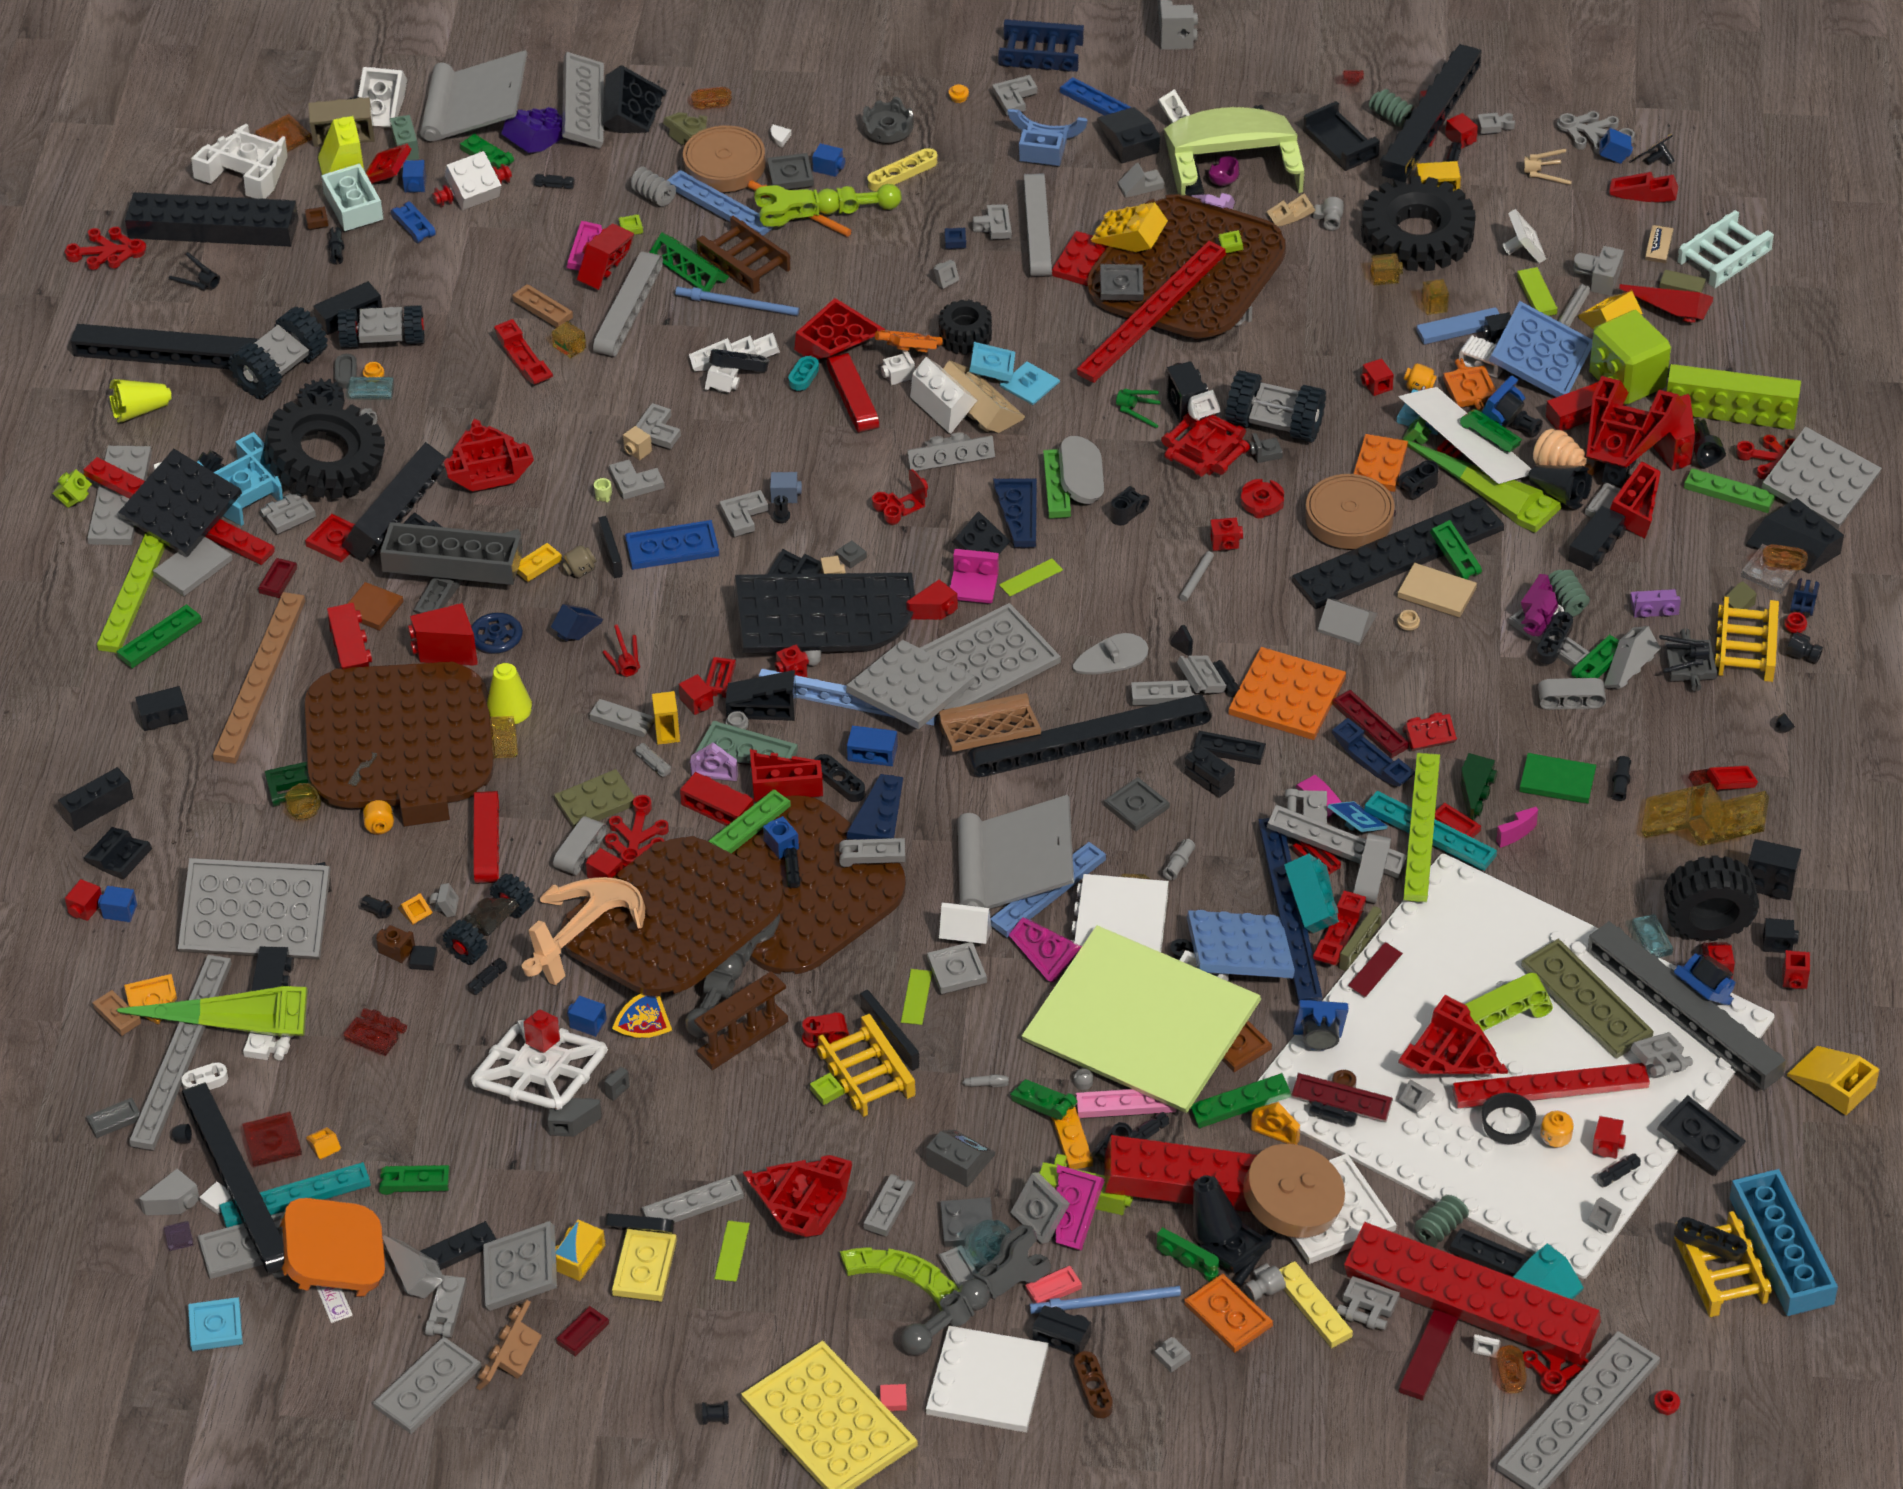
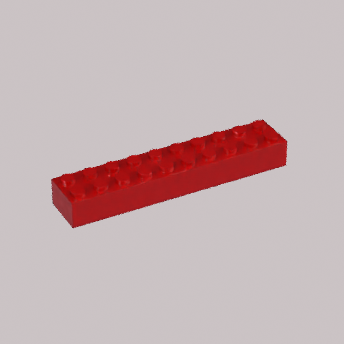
(1474, 1293)

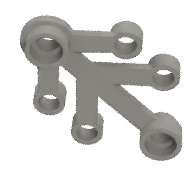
(1572, 124)

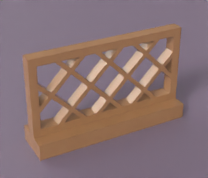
(992, 713)

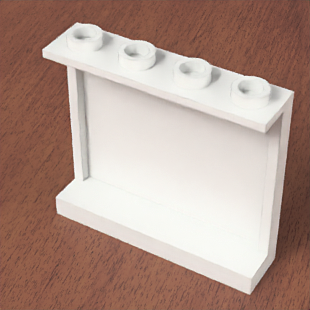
(1123, 906)

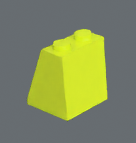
(340, 146)

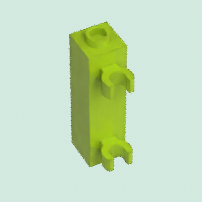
(1107, 1202)

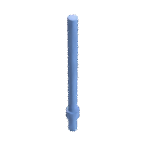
(698, 294)
(1108, 1299)

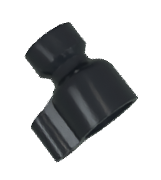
(1800, 647)

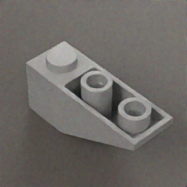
(1631, 654)
(417, 1271)

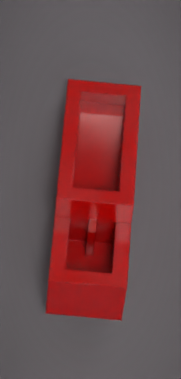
(1645, 188)

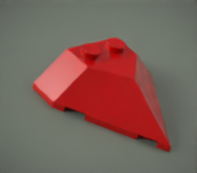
(487, 458)
(1452, 1044)
(803, 1194)

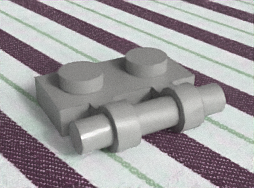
(287, 512)
(1657, 1050)
(1370, 1297)

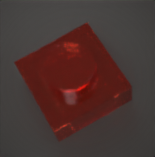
(1353, 76)
(1700, 777)

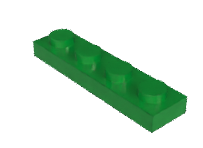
(159, 636)
(1240, 1100)

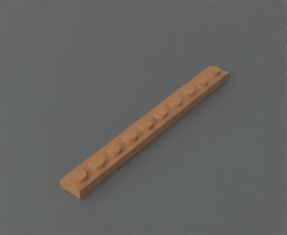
(259, 678)

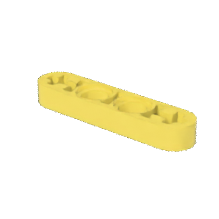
(922, 159)

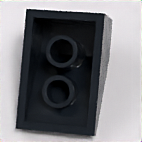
(1130, 134)

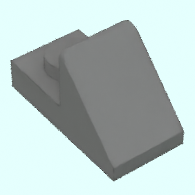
(1140, 182)

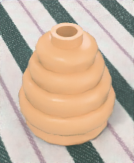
(1558, 448)

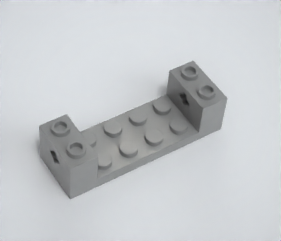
(1177, 25)

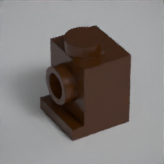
(395, 943)

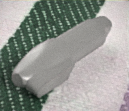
(992, 1080)

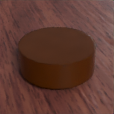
(1345, 1077)

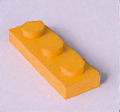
(1073, 1140)

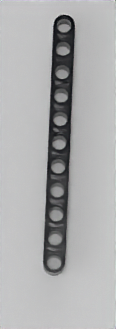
(1090, 735)
(236, 1177)

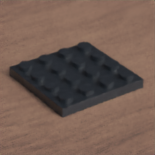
(180, 502)

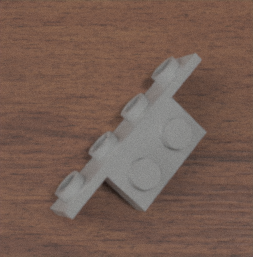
(950, 451)

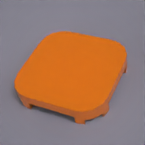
(332, 1245)

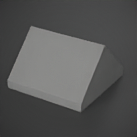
(1346, 621)

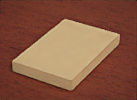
(1437, 590)

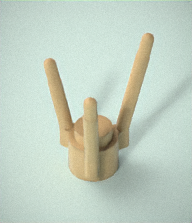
(1534, 163)

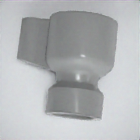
(1331, 211)
(1268, 1281)

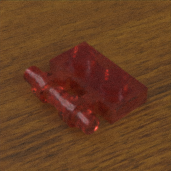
(372, 1036)

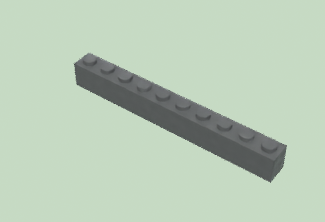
(1686, 1005)

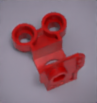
(894, 507)

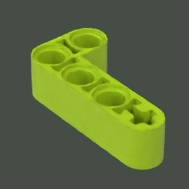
(1509, 1000)

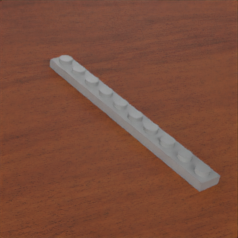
(177, 1059)

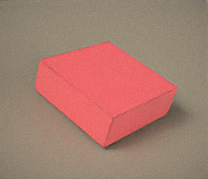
(894, 1397)

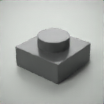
(851, 554)
(616, 1083)

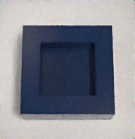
(955, 238)

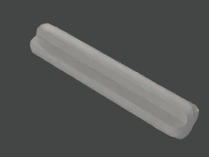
(1574, 305)

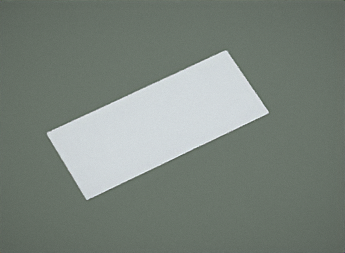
(1445, 417)

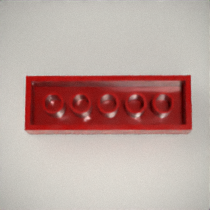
(1170, 1169)

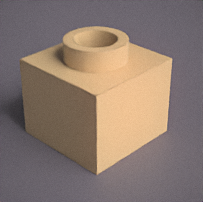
(637, 443)
(831, 565)

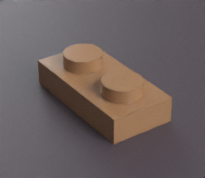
(107, 1008)

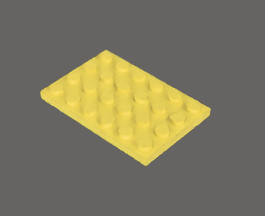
(829, 1419)

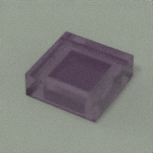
(178, 1235)

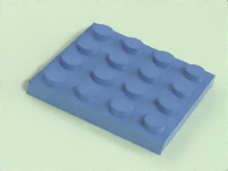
(1541, 350)
(1240, 944)

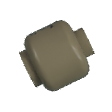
(579, 561)

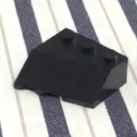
(630, 101)
(1800, 528)

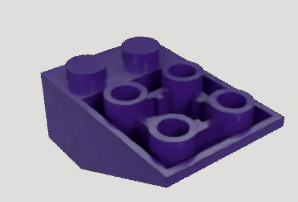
(534, 129)

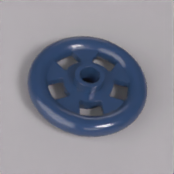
(500, 634)

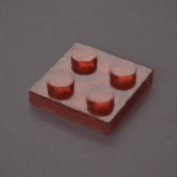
(272, 1139)

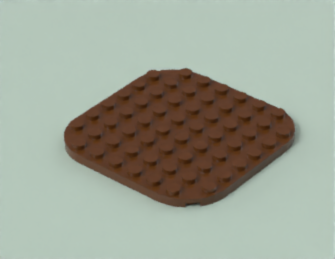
(1225, 291)
(418, 718)
(832, 900)
(696, 916)

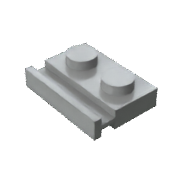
(1201, 674)

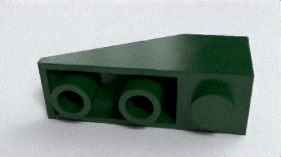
(1475, 782)

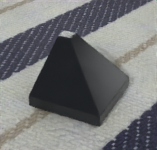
(1183, 641)

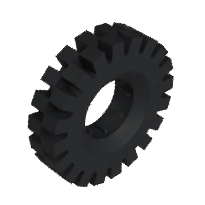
(1404, 201)

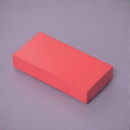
(1054, 1285)

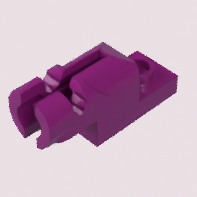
(1538, 606)

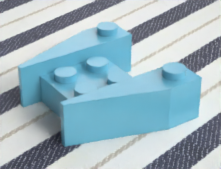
(250, 475)

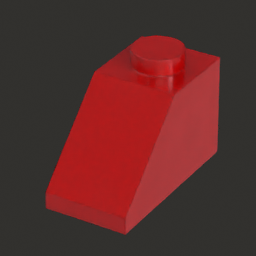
(933, 602)
(1721, 952)

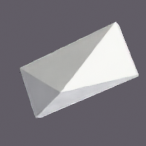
(1173, 106)

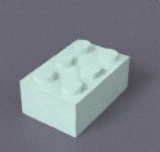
(352, 197)

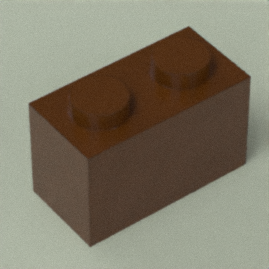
(424, 805)

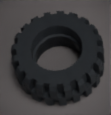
(1711, 898)

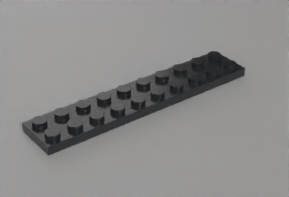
(1393, 554)

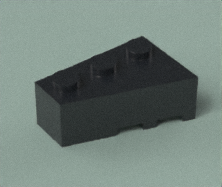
(764, 697)

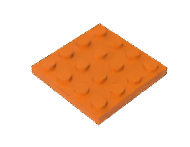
(1287, 693)

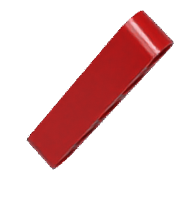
(853, 392)
(486, 837)

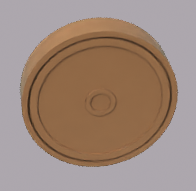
(724, 157)
(1349, 510)
(1294, 1190)

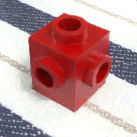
(1225, 533)
(792, 659)

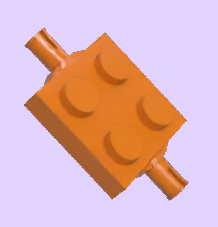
(905, 340)
(1469, 385)

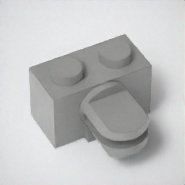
(1603, 268)

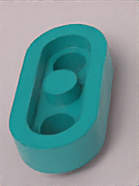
(803, 373)

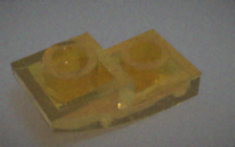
(504, 736)

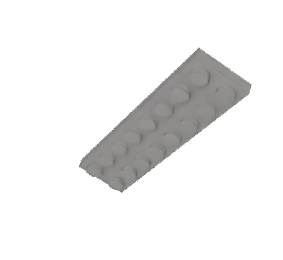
(1578, 1413)

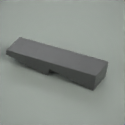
(437, 594)

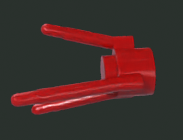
(627, 663)

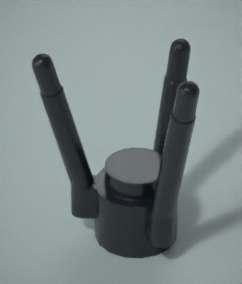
(207, 277)
(1697, 649)

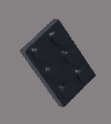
(1701, 1135)

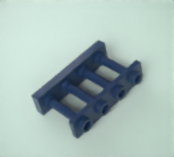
(1042, 33)

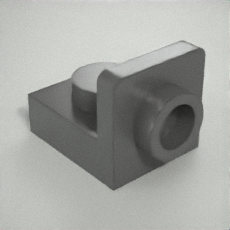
(1265, 449)

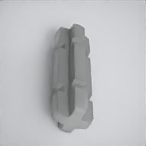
(653, 760)

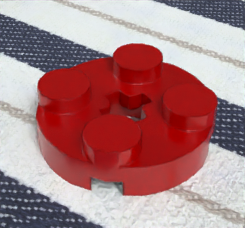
(1262, 507)

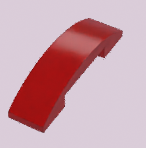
(520, 353)
(1338, 935)

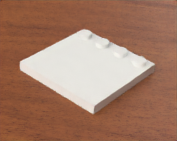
(1359, 1207)
(987, 1379)

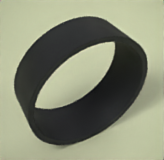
(1508, 1100)

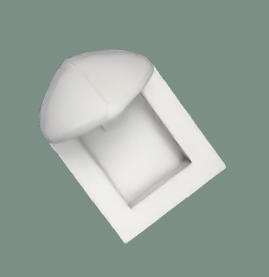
(1203, 405)

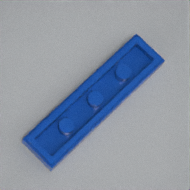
(1091, 97)

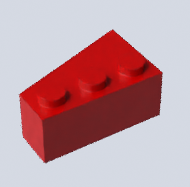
(785, 775)

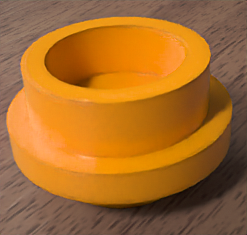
(958, 93)
(373, 369)

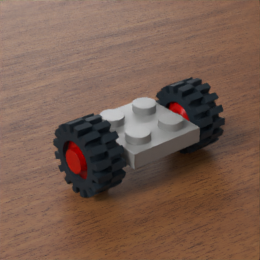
(381, 325)

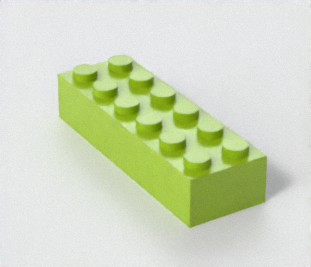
(1737, 396)

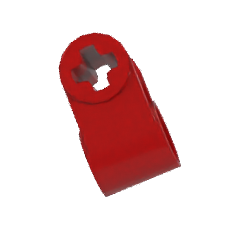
(832, 1026)

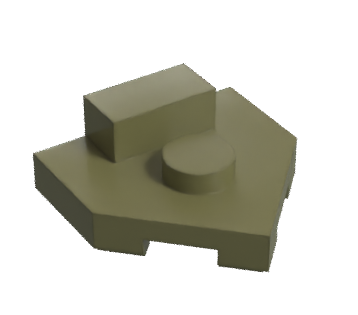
(684, 127)

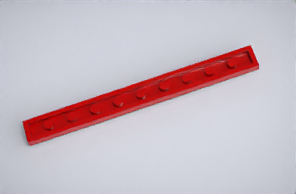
(1151, 311)
(221, 533)

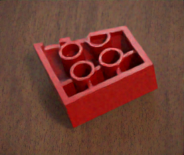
(833, 331)

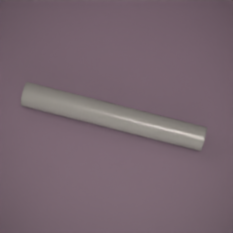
(1196, 576)

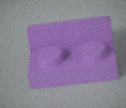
(1655, 603)

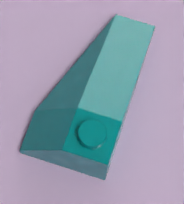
(1551, 1272)

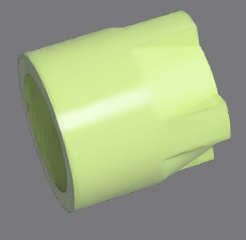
(602, 489)

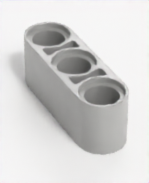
(1572, 693)
(580, 845)
(1372, 867)

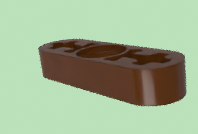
(1094, 1375)

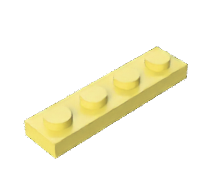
(1315, 1306)

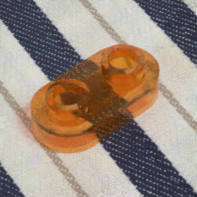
(711, 97)
(1785, 557)
(1511, 1371)

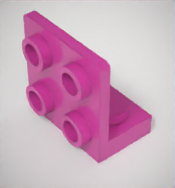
(975, 575)

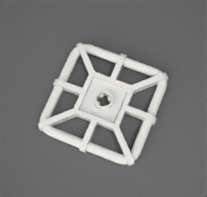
(526, 1066)

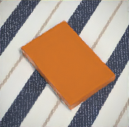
(1228, 1313)

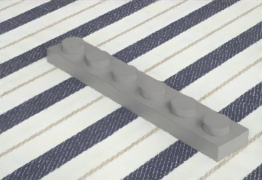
(1329, 838)

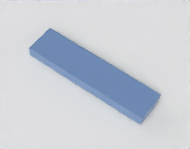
(1454, 326)

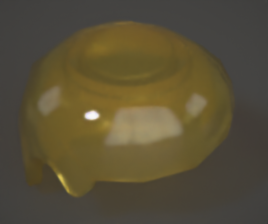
(303, 801)

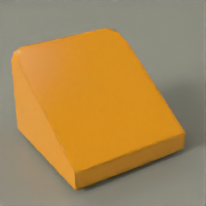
(415, 909)
(324, 1143)

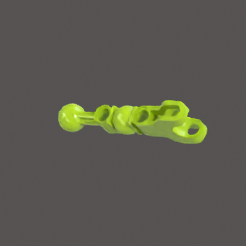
(805, 203)

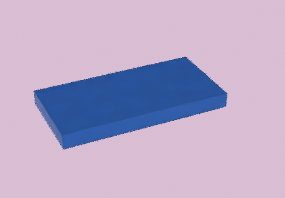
(672, 544)

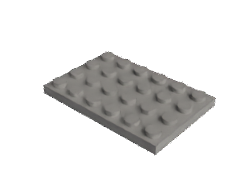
(997, 650)
(253, 905)

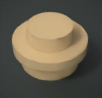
(1408, 620)

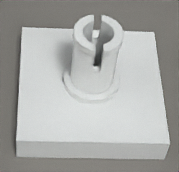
(1525, 237)

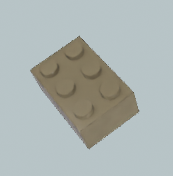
(322, 114)

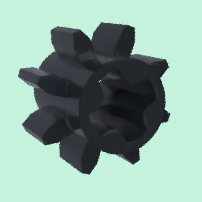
(211, 460)

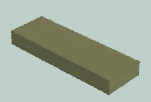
(1360, 938)

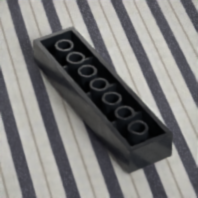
(211, 219)

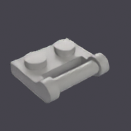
(1313, 803)

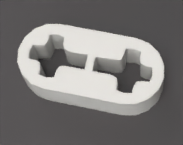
(206, 1074)

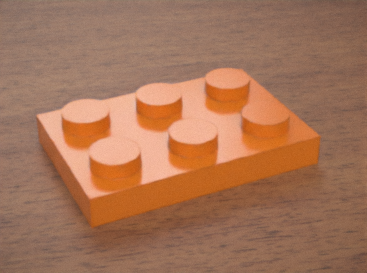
(1381, 459)

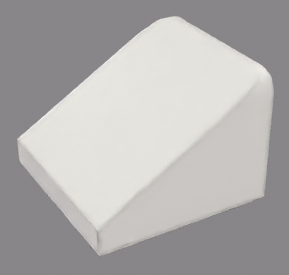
(1486, 1346)

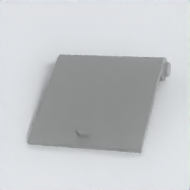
(472, 96)
(1015, 854)

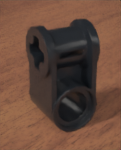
(1420, 480)
(1127, 506)
(1120, 1129)

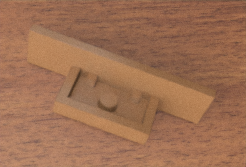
(514, 1348)

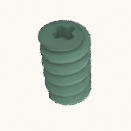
(1391, 107)
(1568, 591)
(1440, 1220)

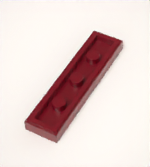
(1373, 725)
(1342, 1096)
(1428, 1355)

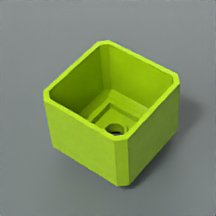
(1631, 352)

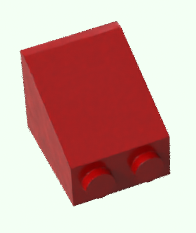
(1678, 444)
(443, 636)

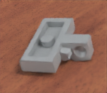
(996, 221)

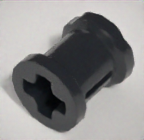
(1528, 423)
(715, 1412)

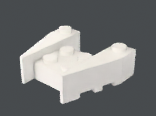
(247, 153)

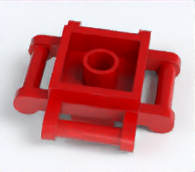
(1206, 445)

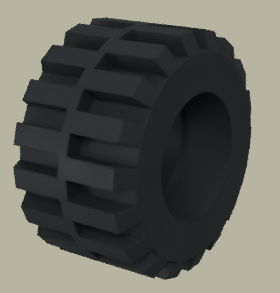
(964, 324)

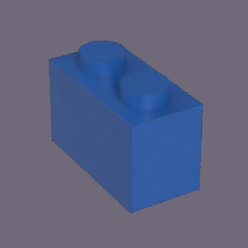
(872, 745)

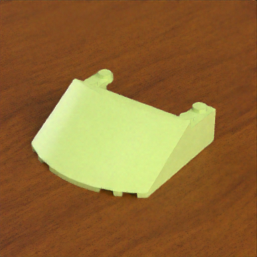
(1226, 131)

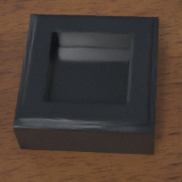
(423, 957)

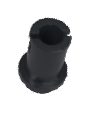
(781, 511)
(381, 908)

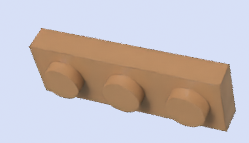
(542, 306)

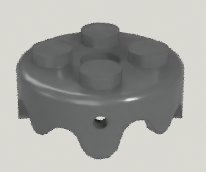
(894, 113)

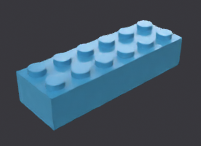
(1783, 1242)

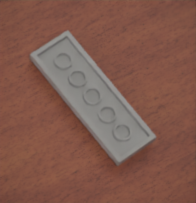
(583, 99)
(106, 523)

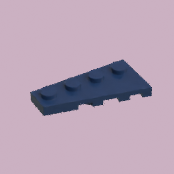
(1019, 508)
(880, 810)

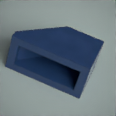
(575, 622)

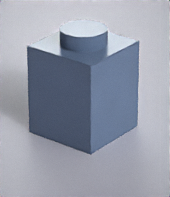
(785, 484)

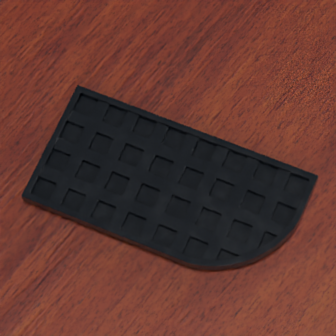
(822, 610)

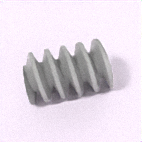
(652, 186)

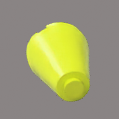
(137, 398)
(508, 694)

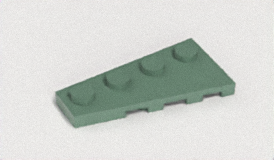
(739, 742)

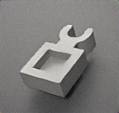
(1493, 122)

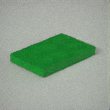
(1558, 778)

